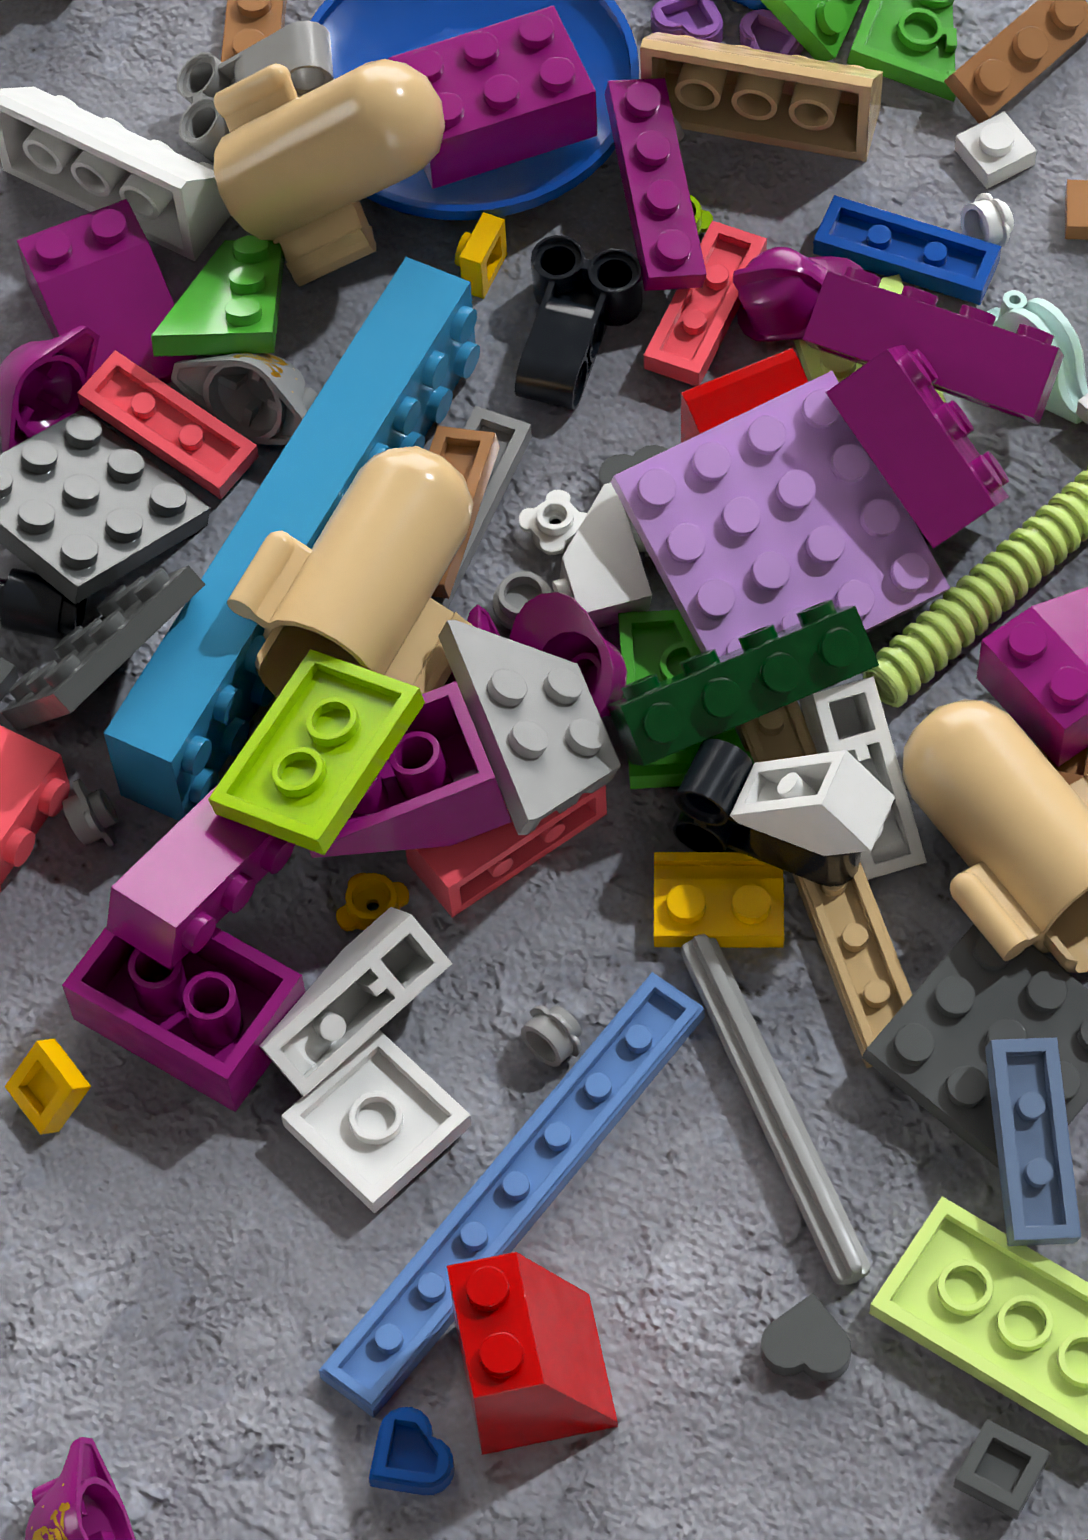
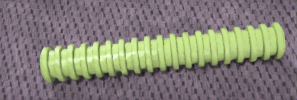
(983, 594)

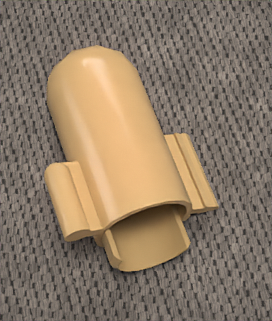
(306, 161)
(366, 578)
(1010, 824)

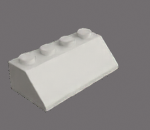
(101, 163)

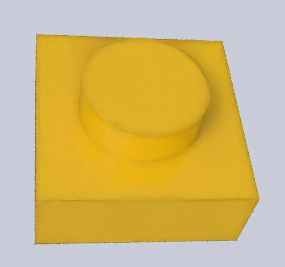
(482, 253)
(47, 1086)

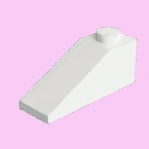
(854, 721)
(354, 998)

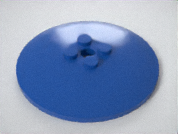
(384, 28)

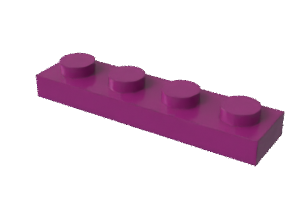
(655, 184)

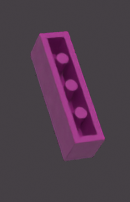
(965, 349)
(191, 882)

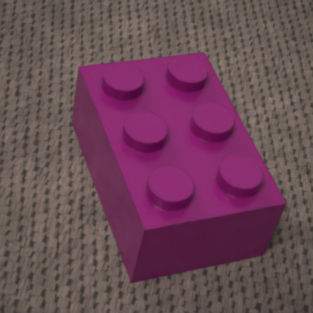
(506, 94)
(919, 442)
(189, 1020)

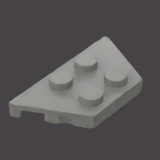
(531, 722)

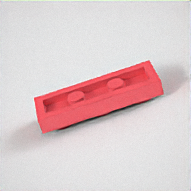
(701, 316)
(168, 424)

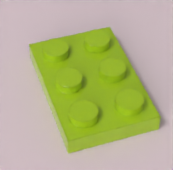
(317, 751)

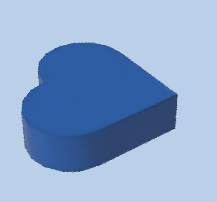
(409, 1456)

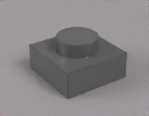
(1001, 1469)

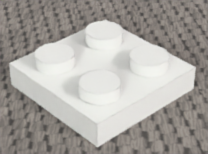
(376, 1121)

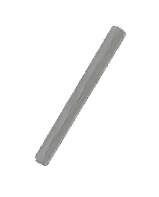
(775, 1111)

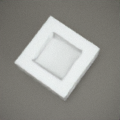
(995, 150)

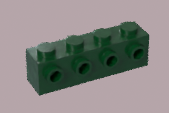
(743, 684)

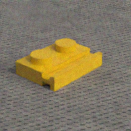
(717, 896)

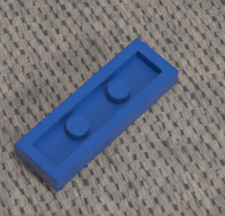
(907, 247)

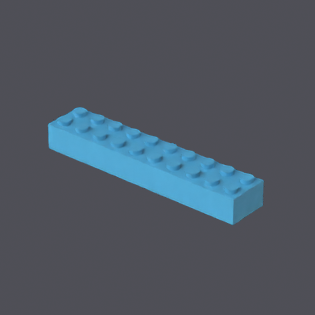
(203, 678)

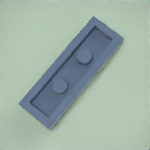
(1032, 1142)

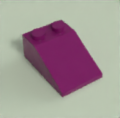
(104, 278)
(1041, 673)
(431, 787)

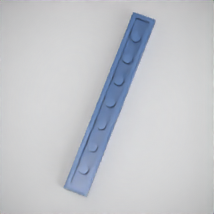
(513, 1191)

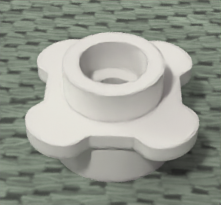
(548, 537)

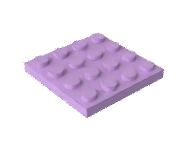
(775, 521)

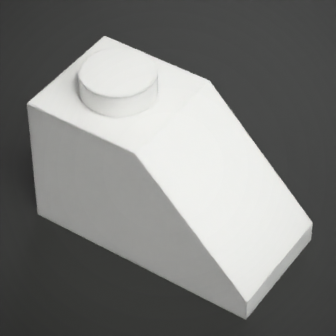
(604, 564)
(815, 803)

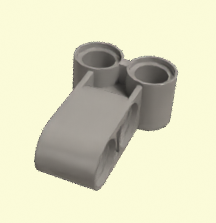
(299, 46)

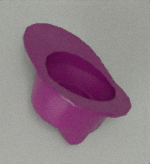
(781, 292)
(565, 629)

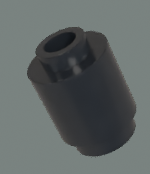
(36, 607)

